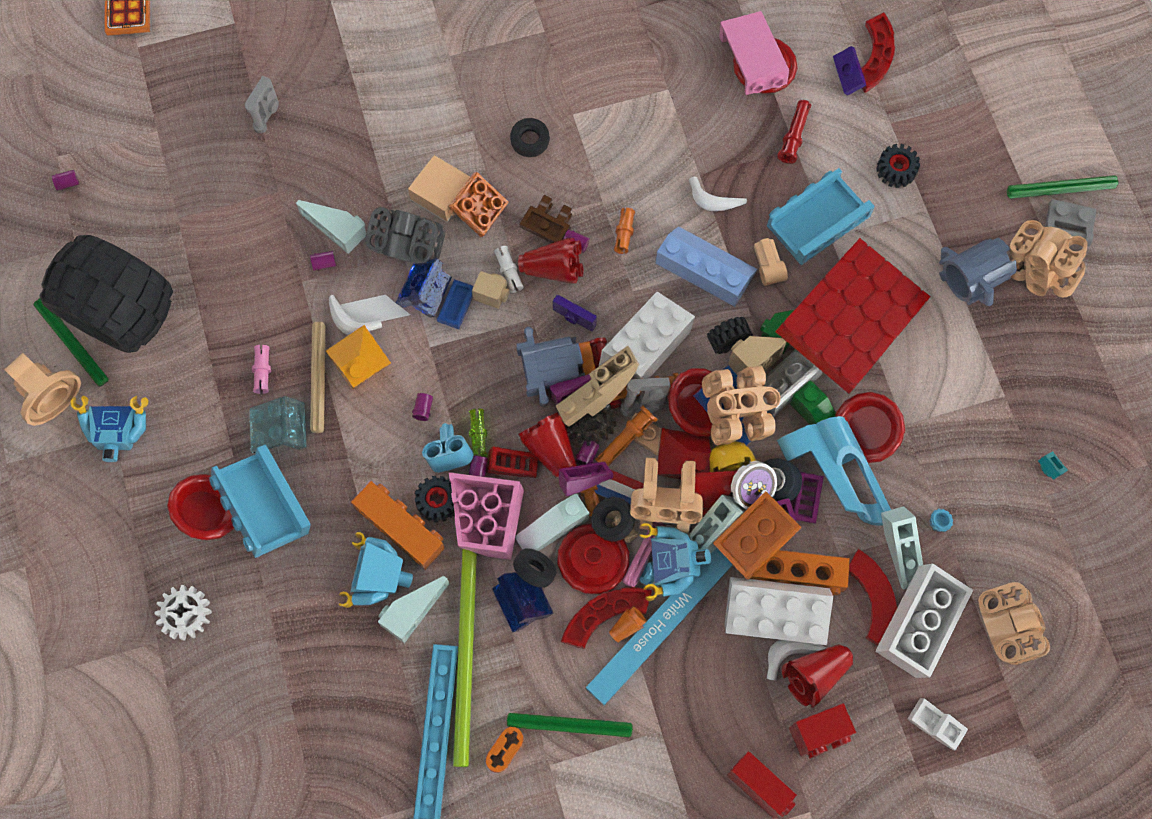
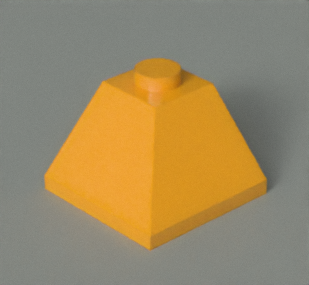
(358, 357)

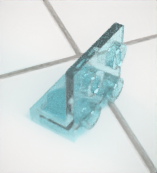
(278, 424)

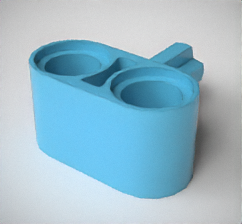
(448, 452)

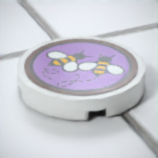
(752, 482)

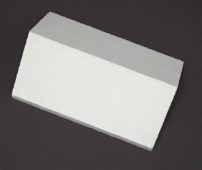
(790, 377)

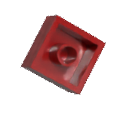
(822, 730)

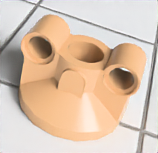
(43, 392)

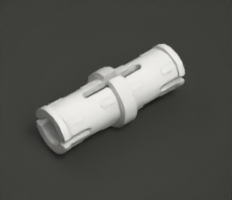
(508, 269)

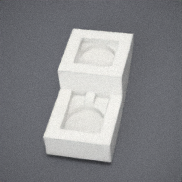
(937, 724)

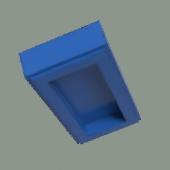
(456, 304)

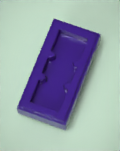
(849, 70)
(574, 313)

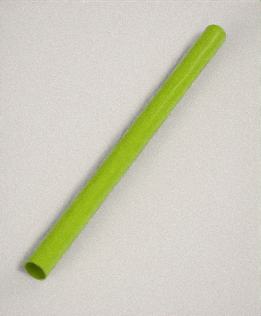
(465, 659)

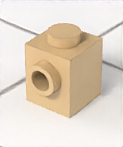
(490, 289)

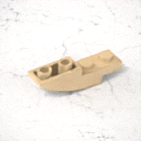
(605, 385)

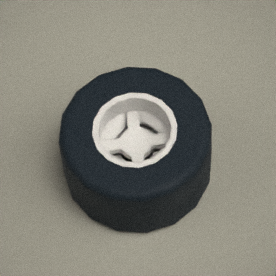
(791, 478)

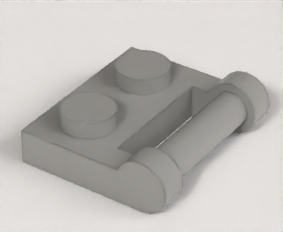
(262, 104)
(1073, 217)
(652, 395)

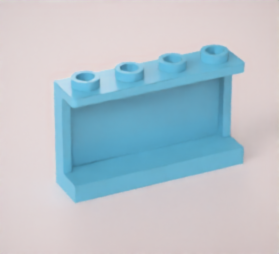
(818, 216)
(260, 502)

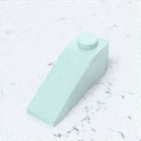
(335, 224)
(716, 522)
(554, 524)
(903, 543)
(408, 611)

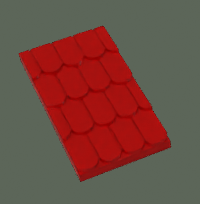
(853, 315)

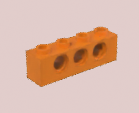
(835, 568)

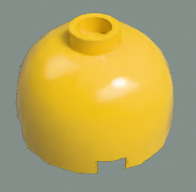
(730, 457)

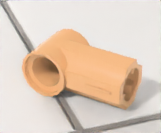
(771, 268)

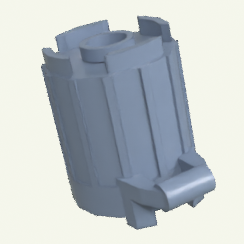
(977, 270)
(548, 363)

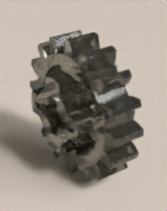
(593, 427)

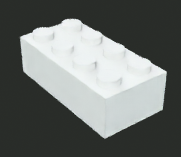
(651, 334)
(778, 610)
(924, 621)

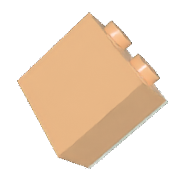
(437, 187)

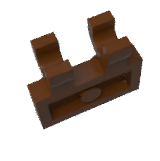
(544, 225)

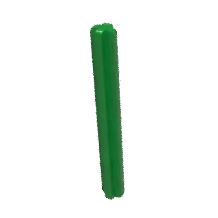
(1062, 186)
(72, 344)
(572, 725)

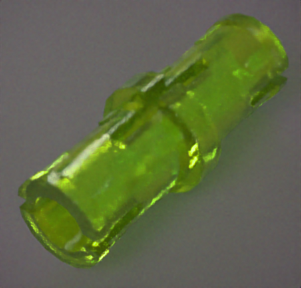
(478, 432)

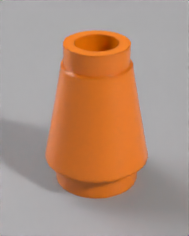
(628, 624)

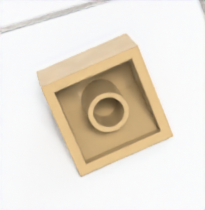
(756, 352)

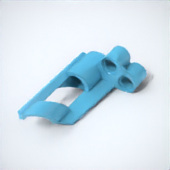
(832, 446)

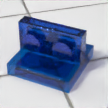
(424, 287)
(520, 601)

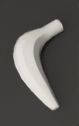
(712, 202)
(345, 323)
(782, 649)

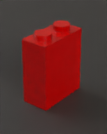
(762, 786)

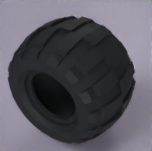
(106, 293)

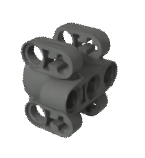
(404, 235)

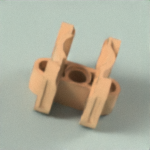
(1048, 259)
(740, 402)
(667, 504)
(1014, 623)

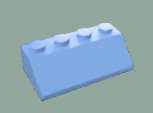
(705, 265)

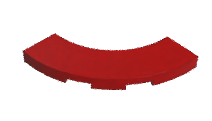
(882, 50)
(879, 591)
(602, 609)

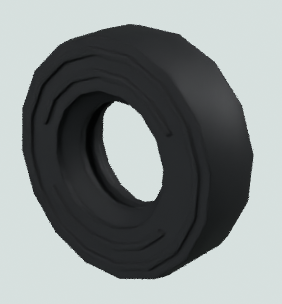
(523, 126)
(599, 516)
(529, 574)

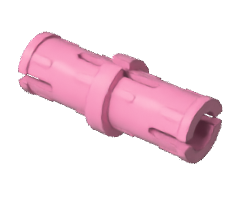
(261, 369)

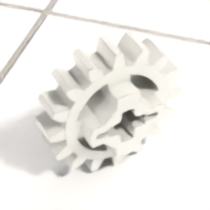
(183, 623)

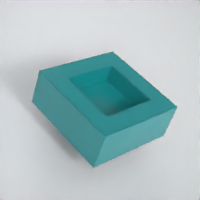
(1052, 465)

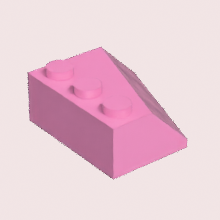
(486, 513)

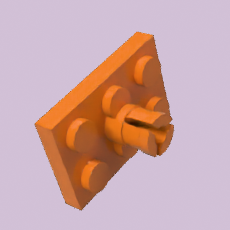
(757, 535)

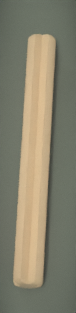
(317, 378)

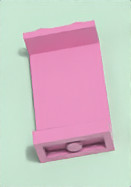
(755, 52)

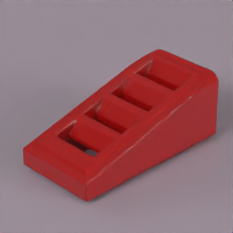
(513, 454)

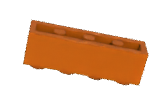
(398, 525)

